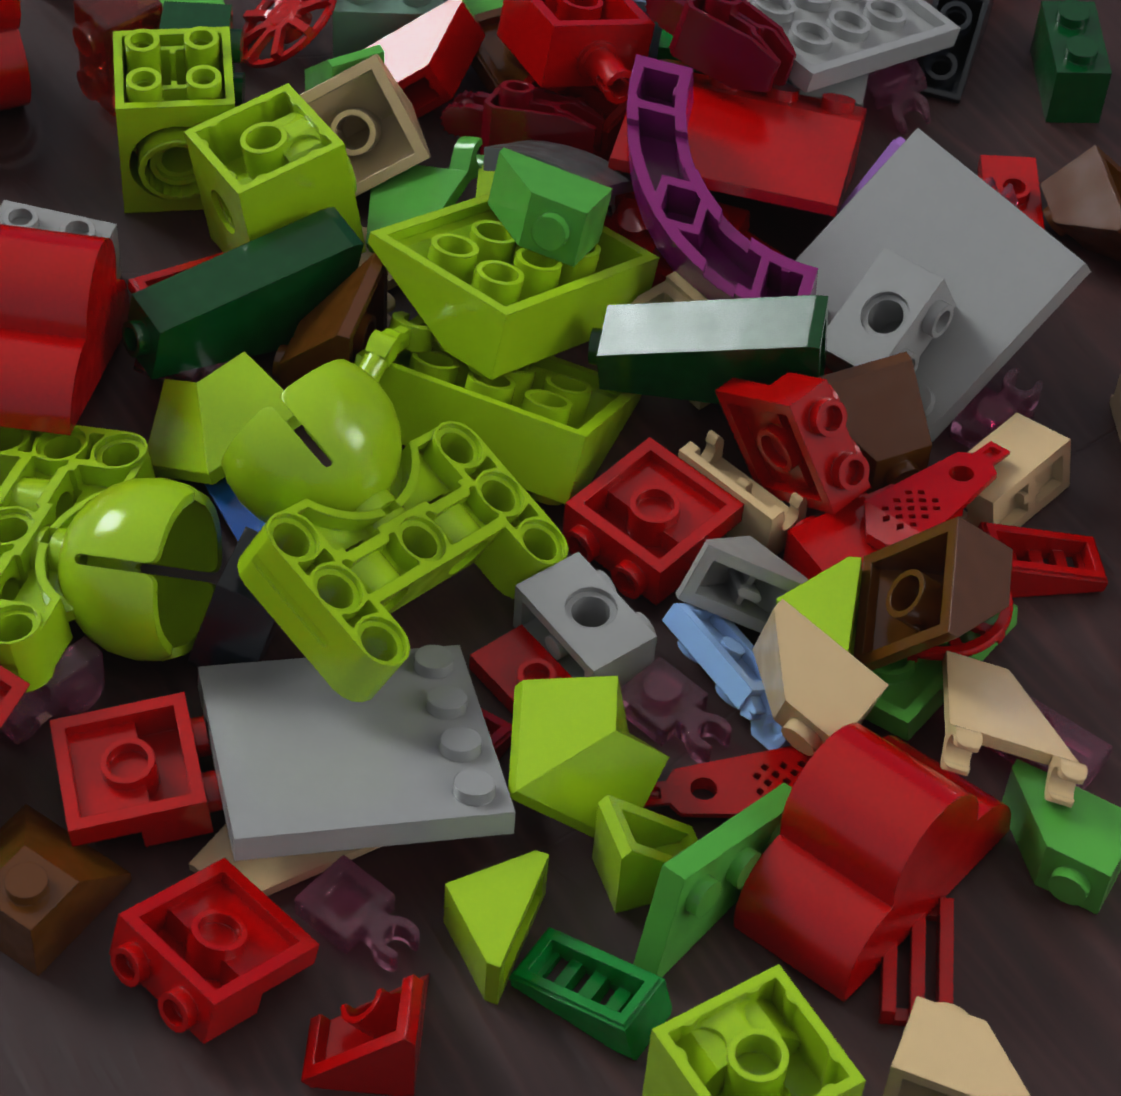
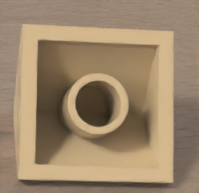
(372, 120)

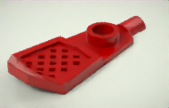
(930, 495)
(730, 781)

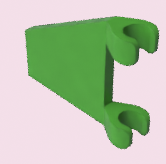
(424, 187)

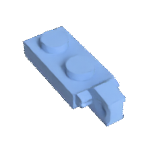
(730, 663)

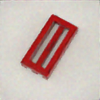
(944, 916)

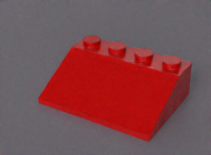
(769, 143)

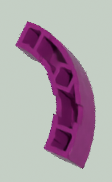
(678, 206)

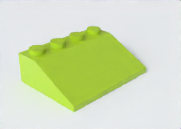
(500, 301)
(539, 420)

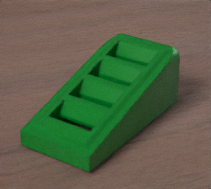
(628, 1016)

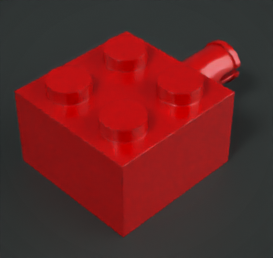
(577, 42)

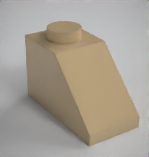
(950, 1055)

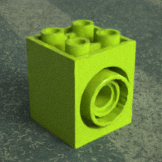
(161, 89)
(269, 168)
(750, 1043)

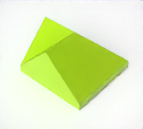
(204, 416)
(577, 749)

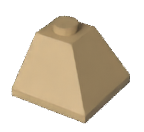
(811, 680)

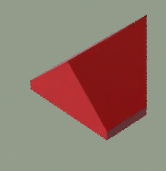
(370, 1045)

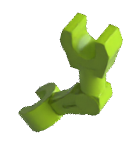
(386, 345)

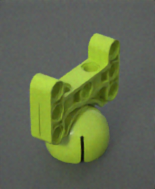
(374, 525)
(72, 545)

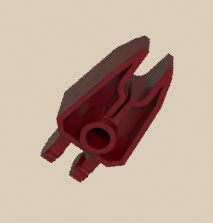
(726, 41)
(522, 113)

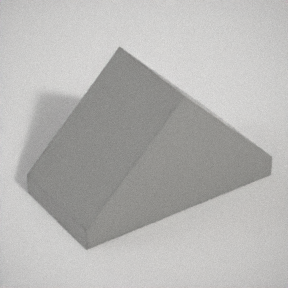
(738, 580)

